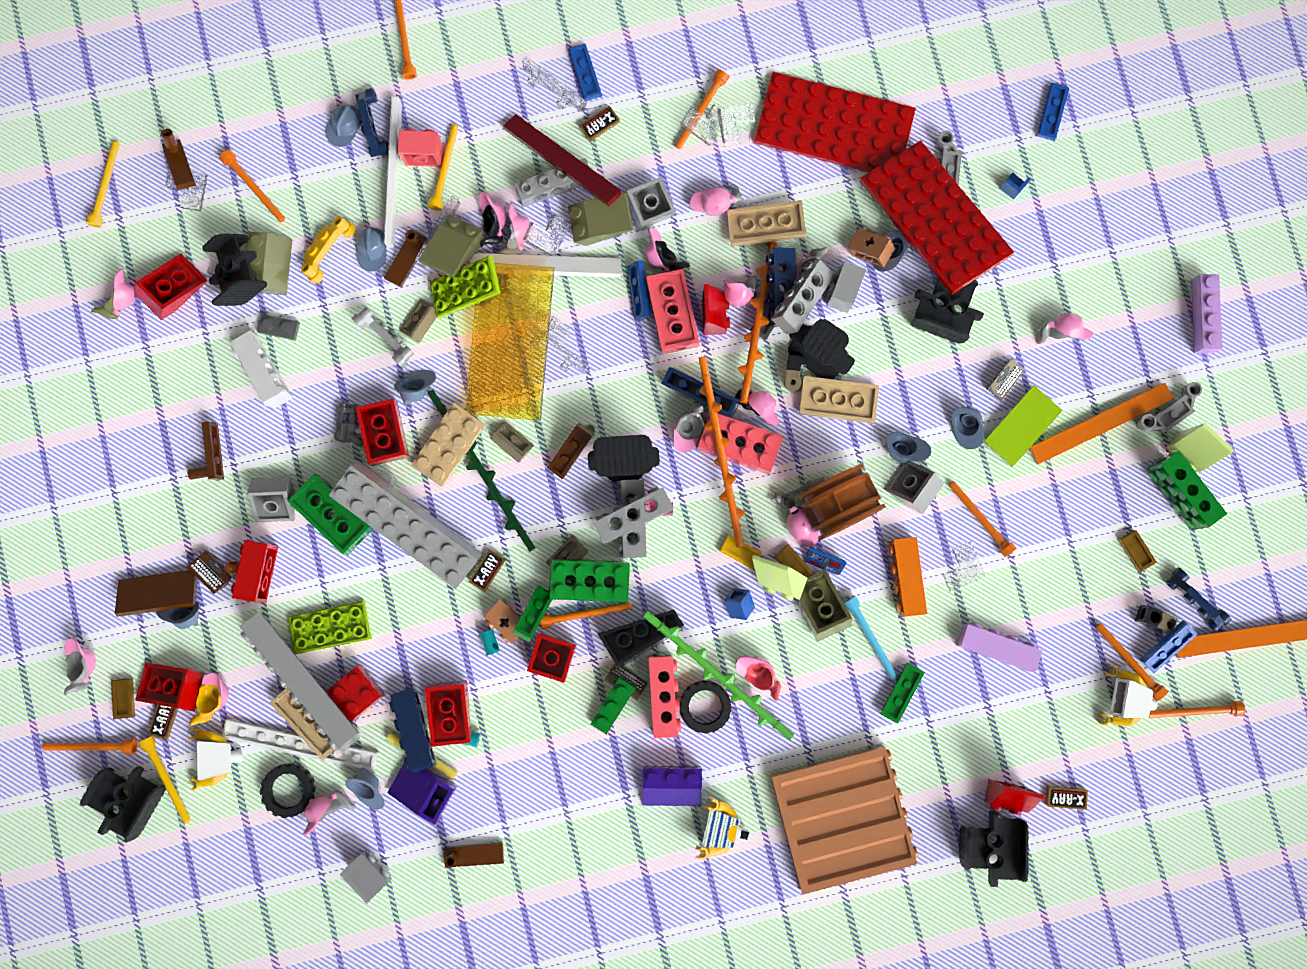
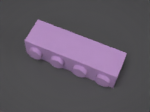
(1206, 313)
(1000, 648)

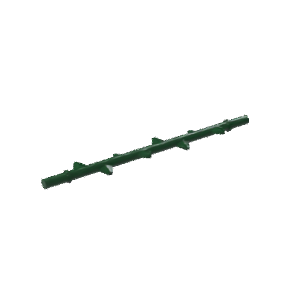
(487, 476)

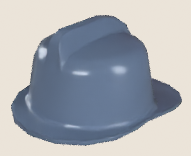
(343, 125)
(371, 249)
(900, 252)
(414, 386)
(968, 427)
(906, 447)
(181, 617)
(365, 788)

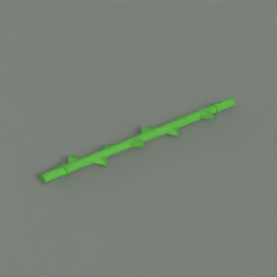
(710, 672)

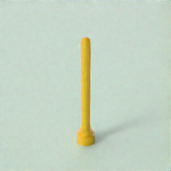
(435, 201)
(95, 217)
(149, 746)

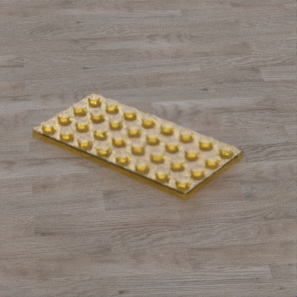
(511, 344)

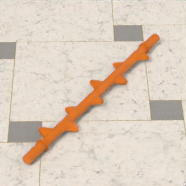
(753, 337)
(721, 443)

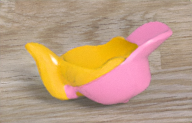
(210, 699)

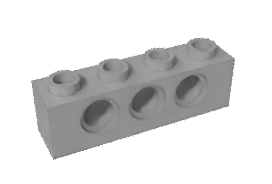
(545, 186)
(802, 296)
(663, 506)
(637, 549)

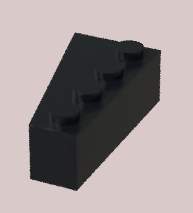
(637, 638)

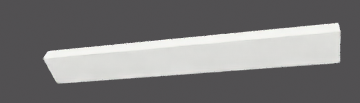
(392, 173)
(563, 264)
(294, 744)

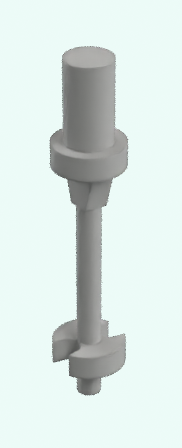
(810, 484)

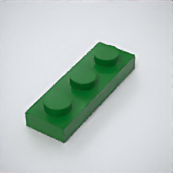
(532, 614)
(902, 693)
(613, 705)

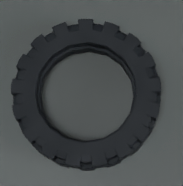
(720, 721)
(267, 791)

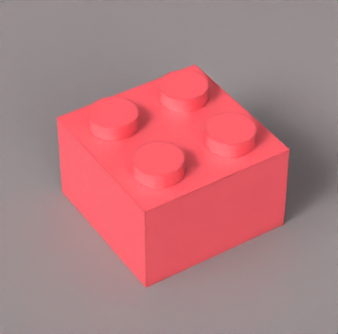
(420, 148)

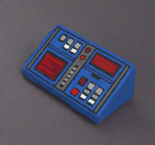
(825, 561)

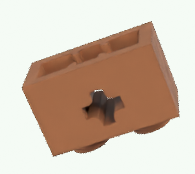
(871, 247)
(494, 617)

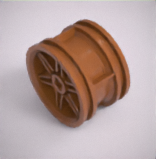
(841, 501)

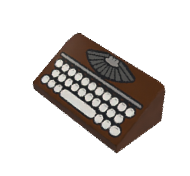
(209, 572)

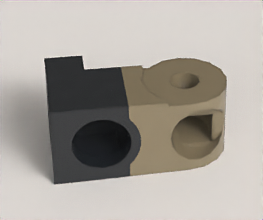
(792, 376)
(1155, 618)

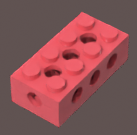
(680, 301)
(751, 436)
(661, 727)

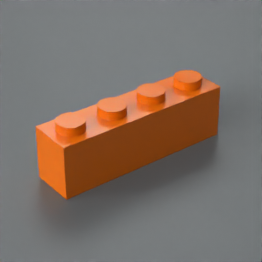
(908, 577)

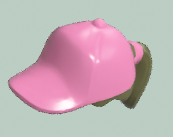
(121, 298)

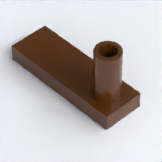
(177, 161)
(405, 259)
(571, 449)
(213, 455)
(473, 855)

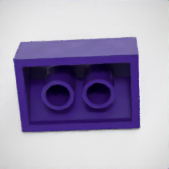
(672, 786)

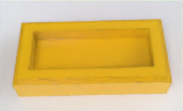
(741, 554)

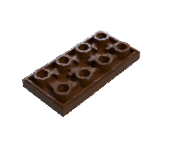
(155, 593)

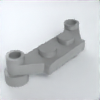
(950, 155)
(402, 354)
(1174, 412)

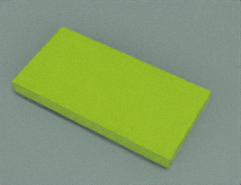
(469, 286)
(1022, 426)
(330, 627)

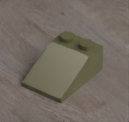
(595, 221)
(452, 246)
(823, 607)

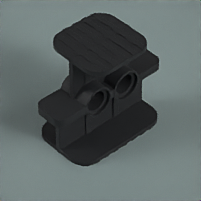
(233, 270)
(944, 320)
(824, 347)
(623, 457)
(134, 809)
(1009, 847)

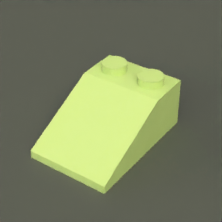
(1200, 446)
(779, 578)

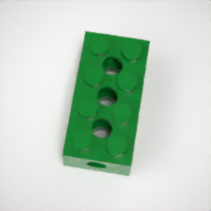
(1195, 500)
(318, 515)
(596, 591)

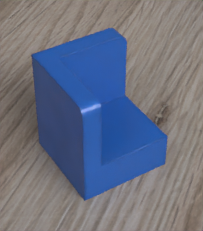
(1014, 185)
(739, 603)

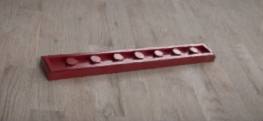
(562, 160)

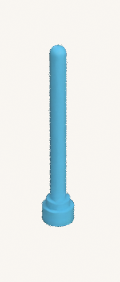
(853, 606)

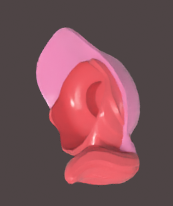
(759, 673)

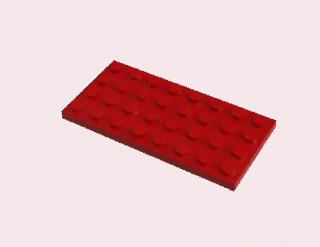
(832, 123)
(936, 217)

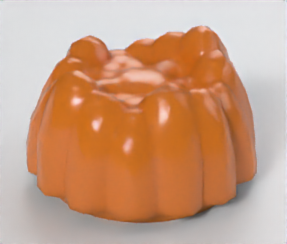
(230, 567)

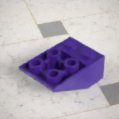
(422, 792)

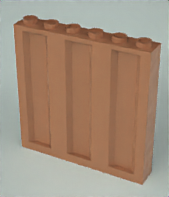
(844, 819)

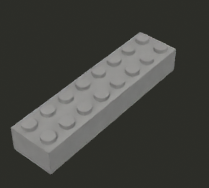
(405, 524)
(300, 681)

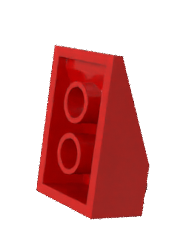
(169, 286)
(714, 311)
(169, 686)
(448, 713)
(1011, 797)

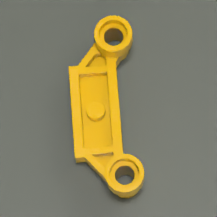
(322, 244)

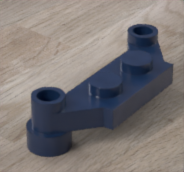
(368, 128)
(1205, 609)

